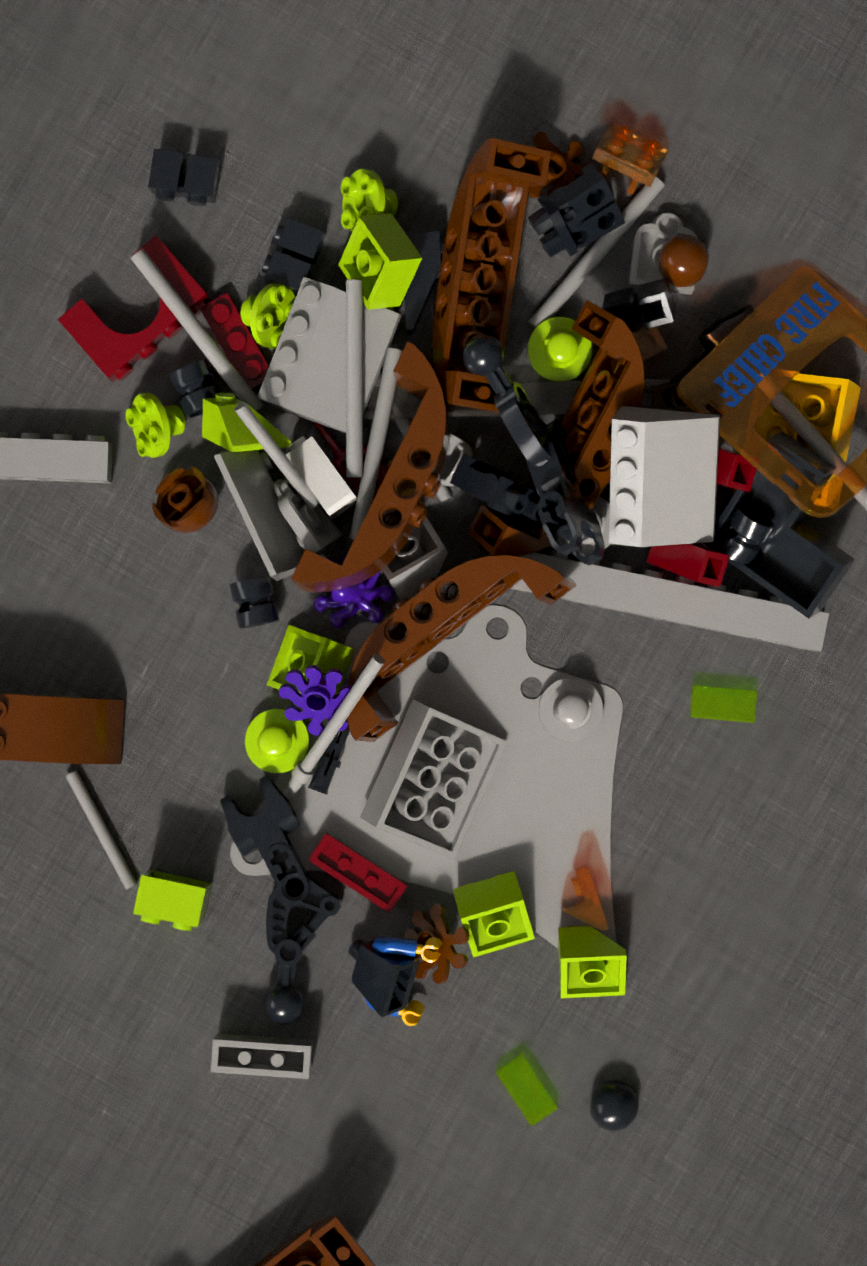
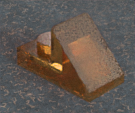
(589, 908)

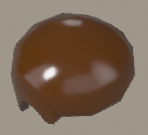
(683, 260)

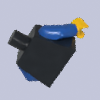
(387, 973)

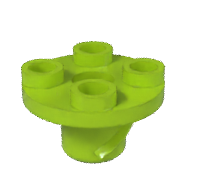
(365, 196)
(268, 313)
(557, 350)
(154, 424)
(276, 742)

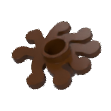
(561, 169)
(447, 950)

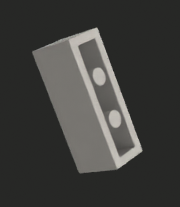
(261, 1056)

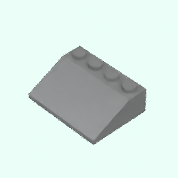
(310, 357)
(663, 477)
(257, 501)
(433, 779)

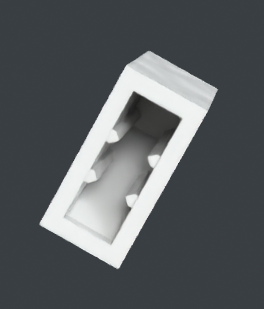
(321, 476)

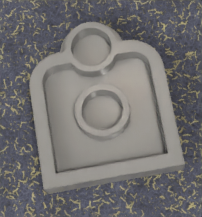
(648, 247)
(312, 526)

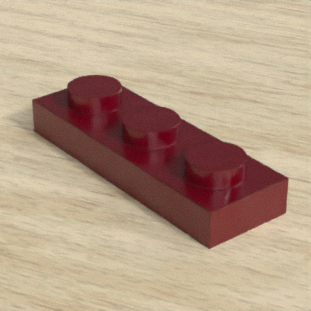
(236, 340)
(358, 872)

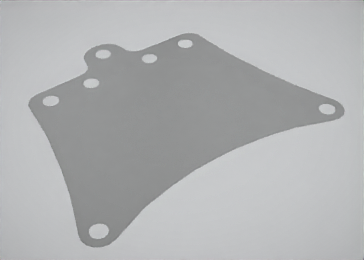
(541, 807)

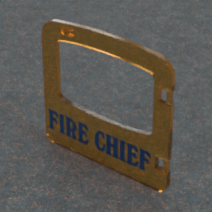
(759, 361)

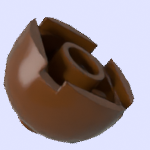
(186, 500)

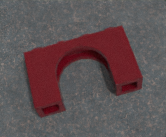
(117, 351)
(695, 559)

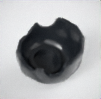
(614, 1105)

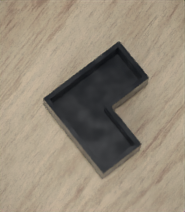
(794, 558)

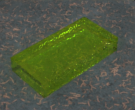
(723, 704)
(526, 1089)

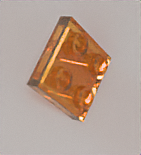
(630, 155)

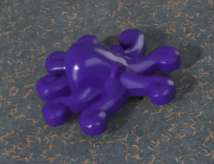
(354, 598)
(316, 696)

